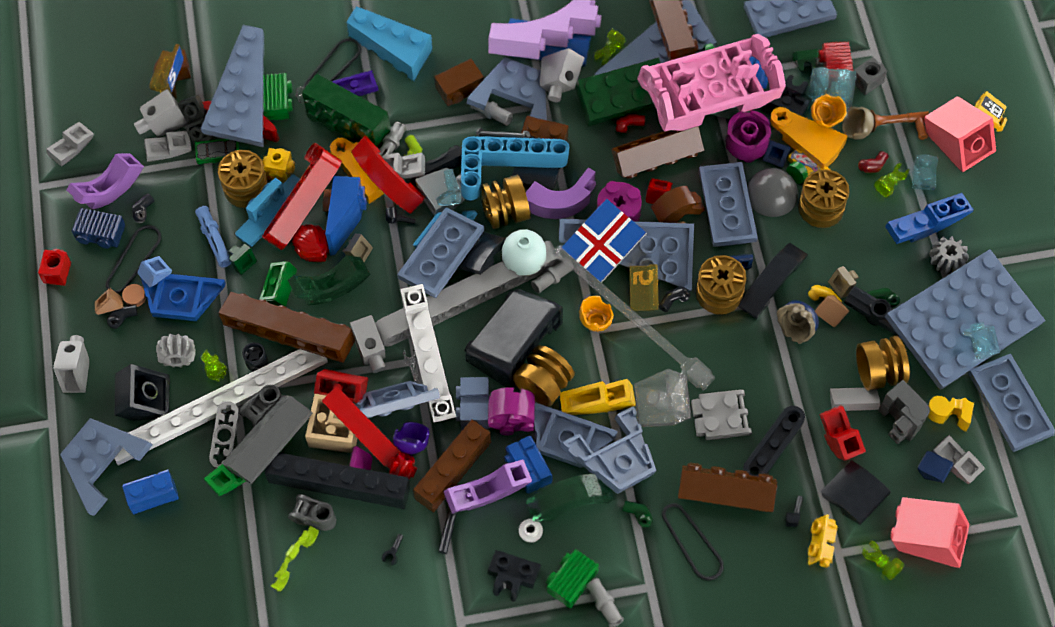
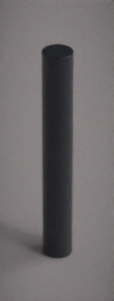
(447, 532)

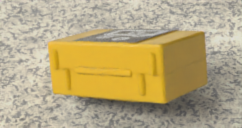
(994, 108)

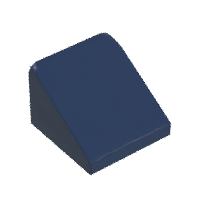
(776, 154)
(745, 259)
(934, 467)

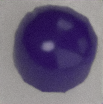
(411, 438)

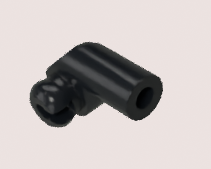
(139, 209)
(672, 295)
(118, 316)

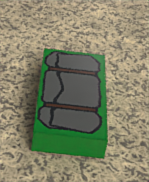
(214, 150)

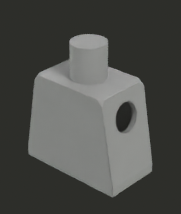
(560, 73)
(161, 115)
(433, 186)
(367, 337)
(72, 357)

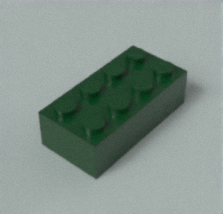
(614, 94)
(345, 111)

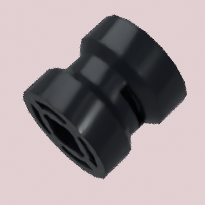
(252, 352)

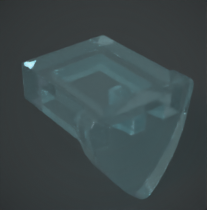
(452, 195)

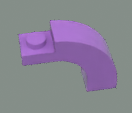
(110, 185)
(564, 203)
(488, 489)

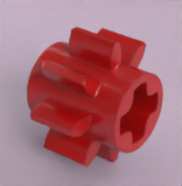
(402, 465)

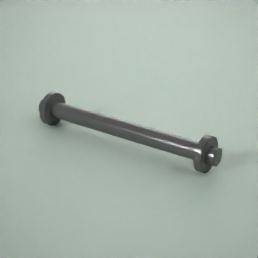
(481, 133)

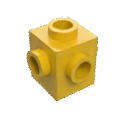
(278, 164)

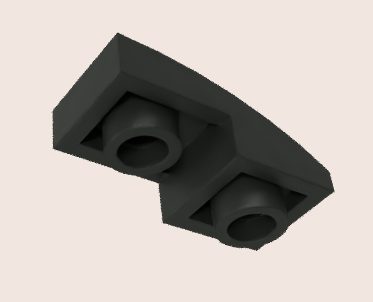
(194, 113)

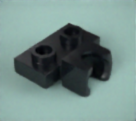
(792, 98)
(512, 573)

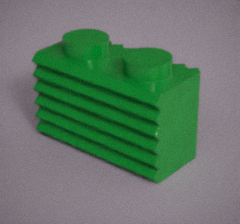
(277, 96)
(571, 578)

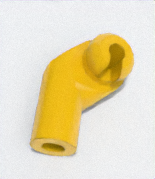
(821, 291)

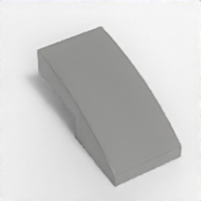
(71, 144)
(167, 147)
(407, 166)
(965, 464)

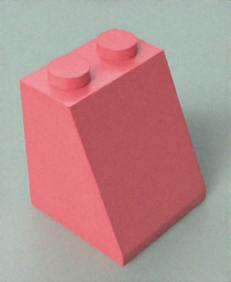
(961, 132)
(931, 530)

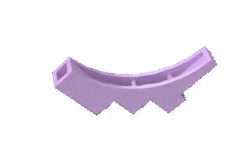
(531, 37)

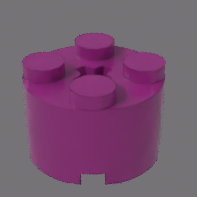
(748, 135)
(624, 197)
(511, 410)

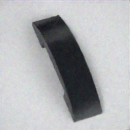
(772, 279)

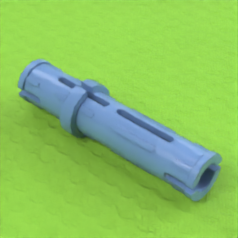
(210, 229)

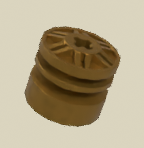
(242, 177)
(823, 198)
(505, 201)
(721, 284)
(882, 363)
(544, 375)

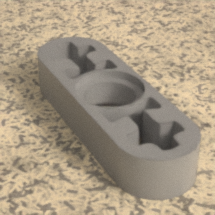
(221, 417)

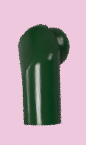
(886, 294)
(640, 511)

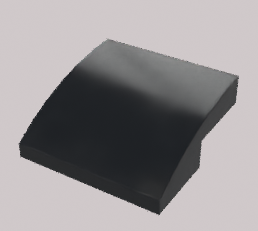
(544, 176)
(481, 254)
(855, 492)

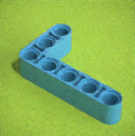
(507, 152)

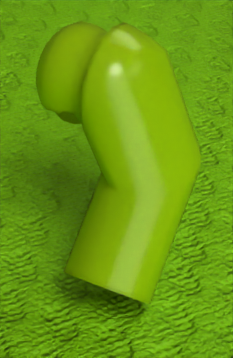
(413, 145)

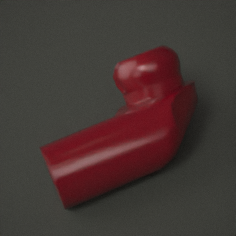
(873, 165)

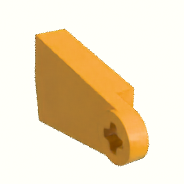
(816, 142)
(353, 169)

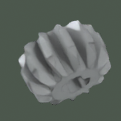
(948, 255)
(175, 350)

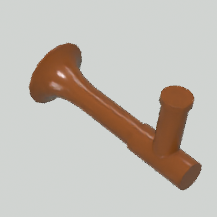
(917, 117)

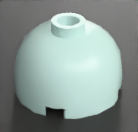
(524, 252)

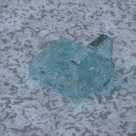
(924, 172)
(983, 340)

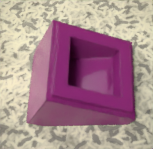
(360, 459)

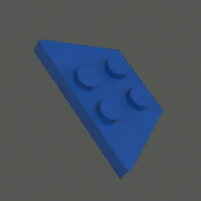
(182, 296)

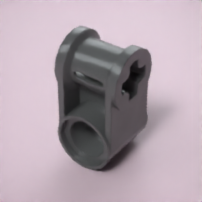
(258, 405)
(308, 511)

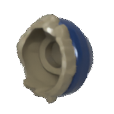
(798, 321)

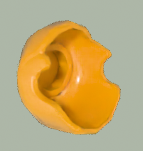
(828, 110)
(595, 314)

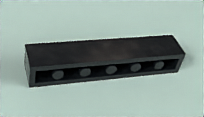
(338, 480)

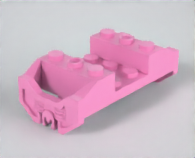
(712, 82)

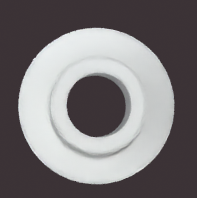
(530, 537)

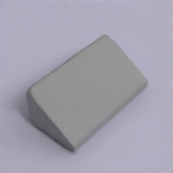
(855, 399)

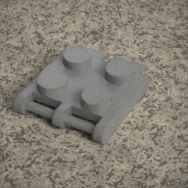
(720, 415)

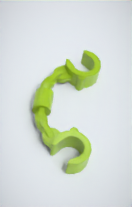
(306, 540)

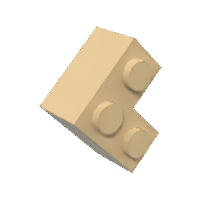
(326, 430)

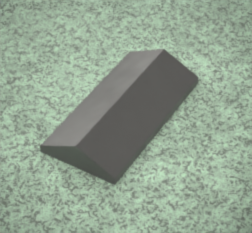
(267, 438)

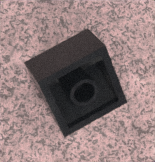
(141, 393)

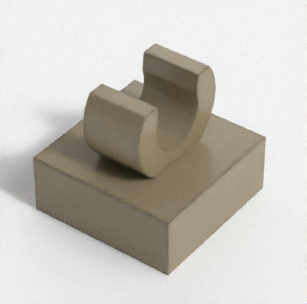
(358, 247)
(843, 281)

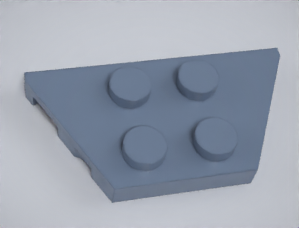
(395, 397)
(555, 427)

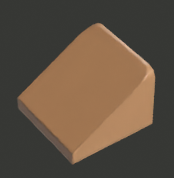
(108, 302)
(831, 310)

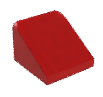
(657, 189)

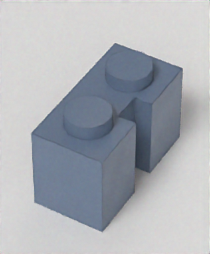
(474, 401)

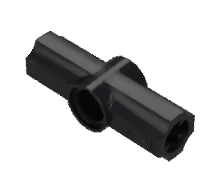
(865, 305)

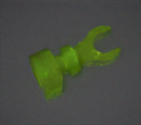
(615, 40)
(886, 184)
(213, 367)
(890, 569)

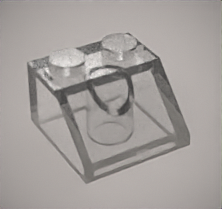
(662, 399)

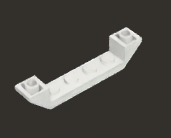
(427, 351)

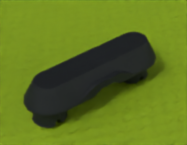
(449, 159)

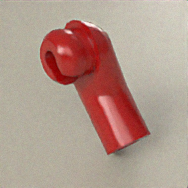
(629, 119)

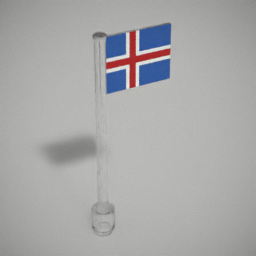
(597, 251)

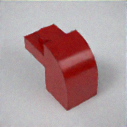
(839, 435)

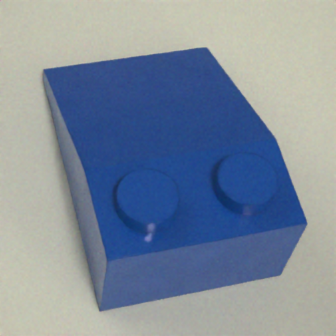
(345, 210)

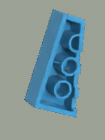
(392, 41)

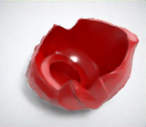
(311, 243)

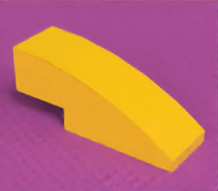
(598, 398)

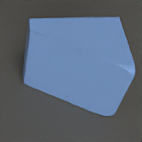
(153, 270)

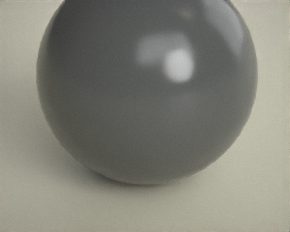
(772, 192)

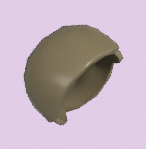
(858, 122)

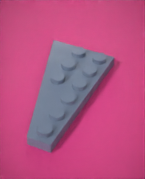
(650, 44)
(239, 98)
(664, 244)

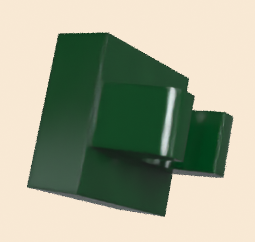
(801, 57)
(242, 258)

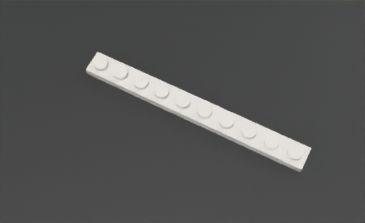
(238, 392)

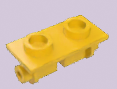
(823, 531)

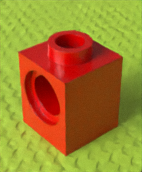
(58, 274)

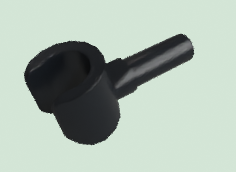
(392, 216)
(792, 519)
(393, 550)

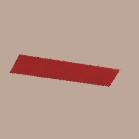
(360, 425)

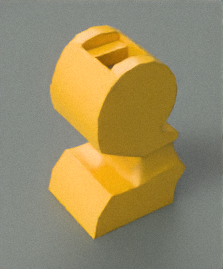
(941, 409)

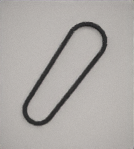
(331, 52)
(124, 253)
(702, 536)

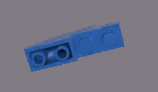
(930, 220)

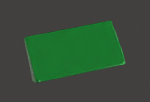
(276, 286)

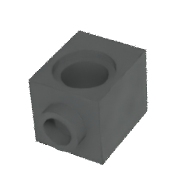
(866, 82)

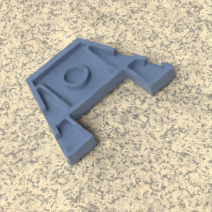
(515, 83)
(91, 454)
(619, 463)

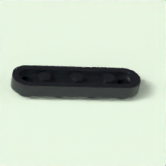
(775, 441)

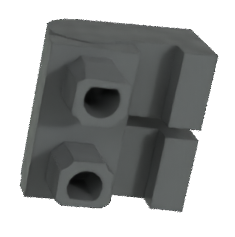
(907, 409)

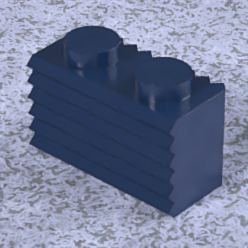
(98, 228)

